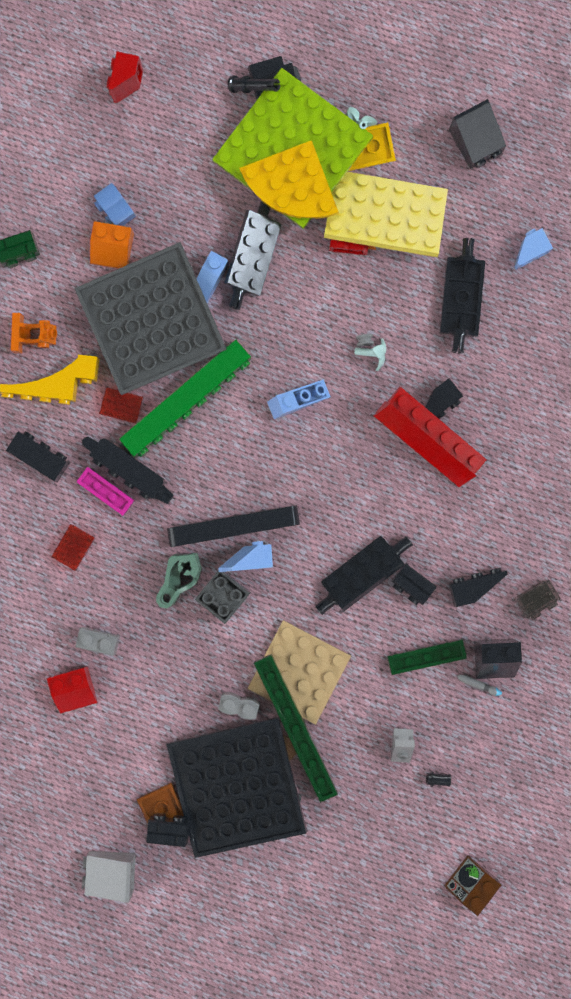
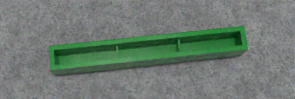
(185, 399)

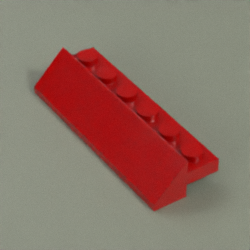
(430, 437)

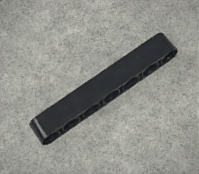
(233, 526)

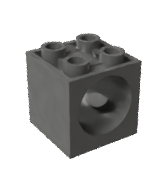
(222, 596)

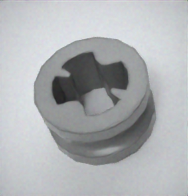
(364, 340)

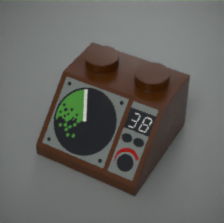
(473, 885)

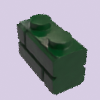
(18, 248)

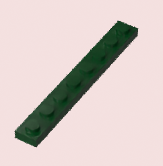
(296, 728)

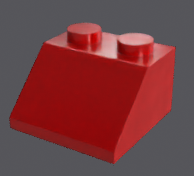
(72, 689)

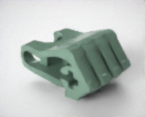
(172, 583)

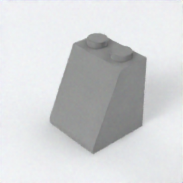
(109, 875)

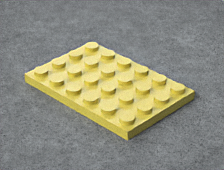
(388, 214)

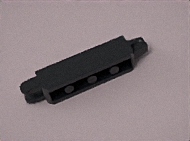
(131, 470)

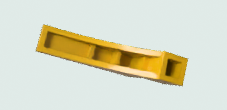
(59, 386)

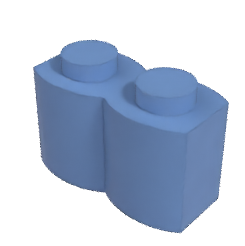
(114, 206)

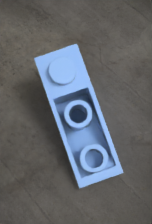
(298, 399)

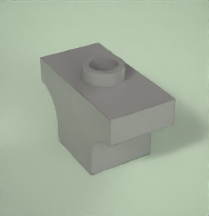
(402, 745)

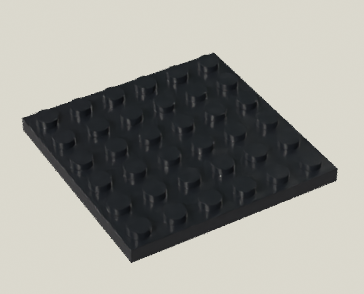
(237, 787)

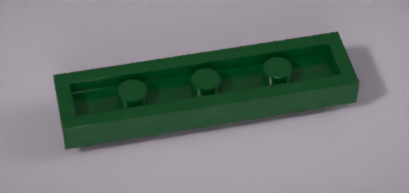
(427, 657)

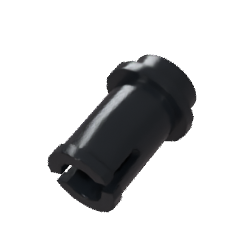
(438, 779)

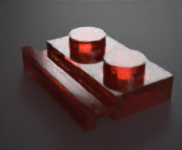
(121, 407)
(73, 547)

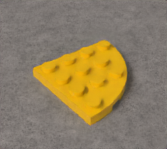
(292, 183)

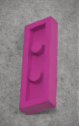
(105, 491)

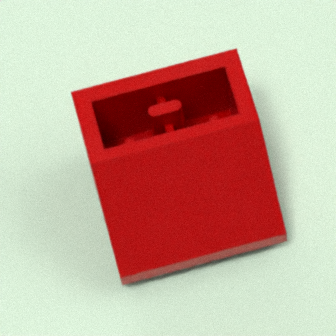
(125, 76)

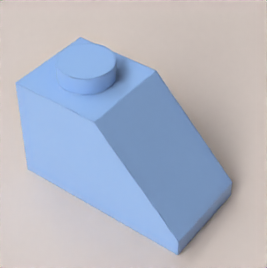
(533, 247)

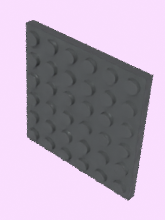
(150, 318)

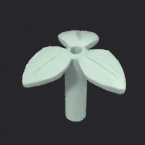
(365, 122)
(377, 351)

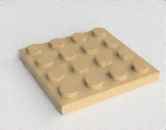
(308, 668)

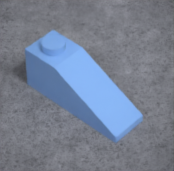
(211, 274)
(250, 557)

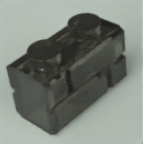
(537, 599)

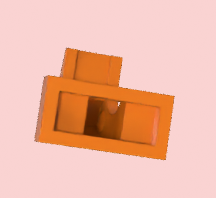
(22, 333)

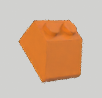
(110, 245)

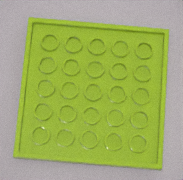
(290, 119)

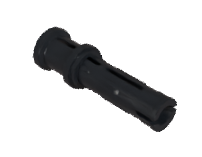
(247, 84)

